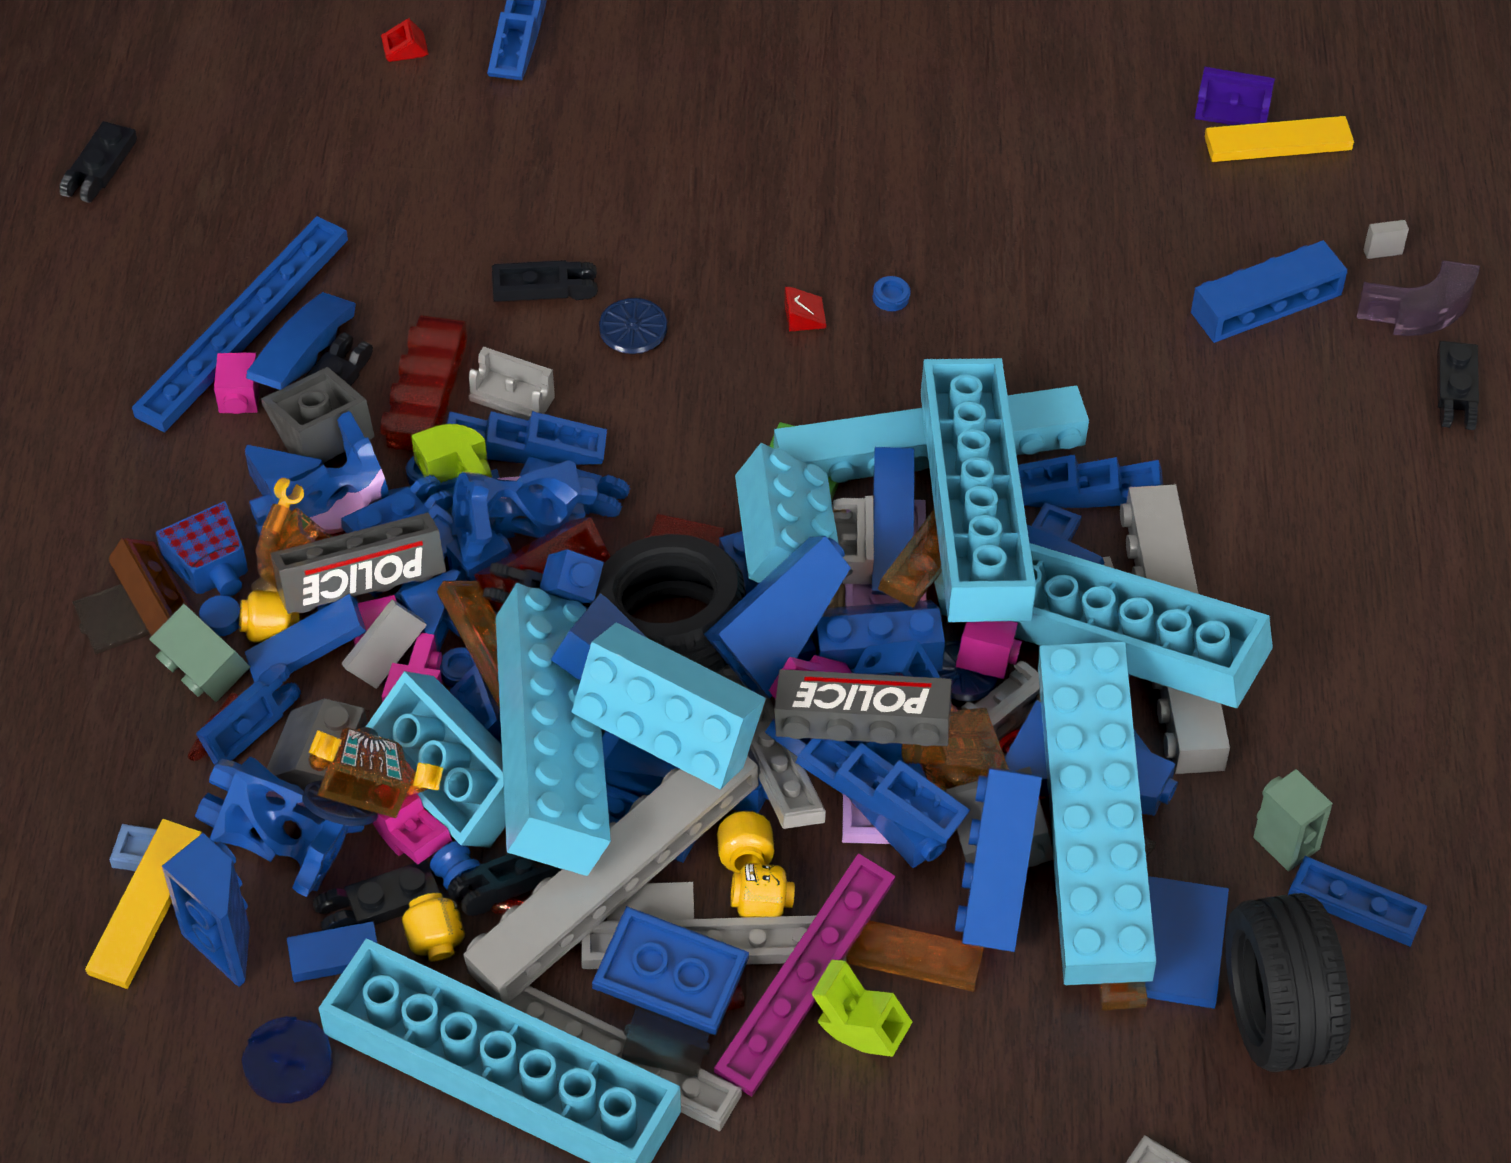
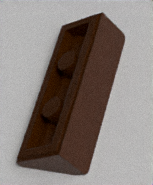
(147, 581)

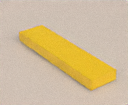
(1278, 138)
(139, 909)

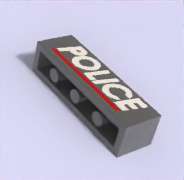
(358, 563)
(863, 707)

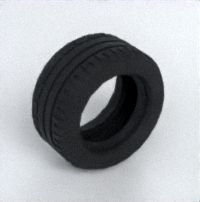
(675, 568)
(1288, 982)

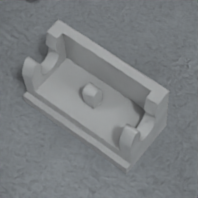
(511, 384)
(856, 537)
(1011, 700)

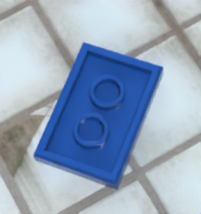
(1187, 941)
(670, 970)

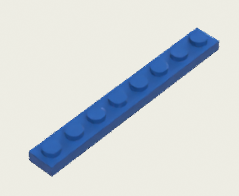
(240, 323)

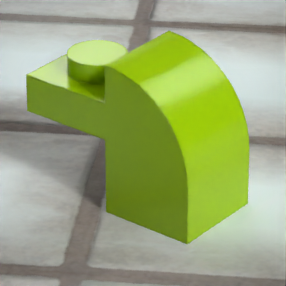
(450, 451)
(859, 1017)

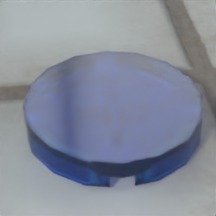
(287, 1060)

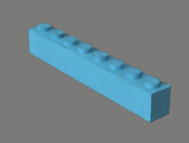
(846, 446)

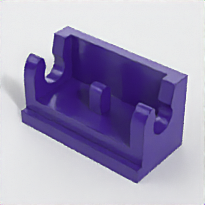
(1233, 97)

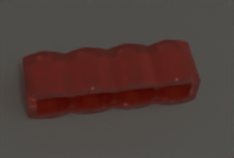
(425, 379)

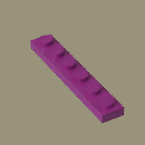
(790, 992)

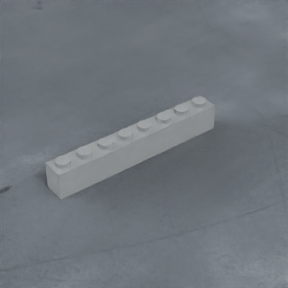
(1161, 553)
(574, 904)

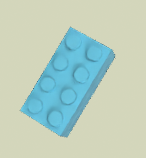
(780, 507)
(668, 705)
(444, 733)

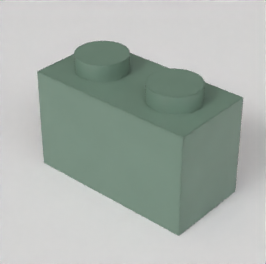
(199, 652)
(1292, 819)

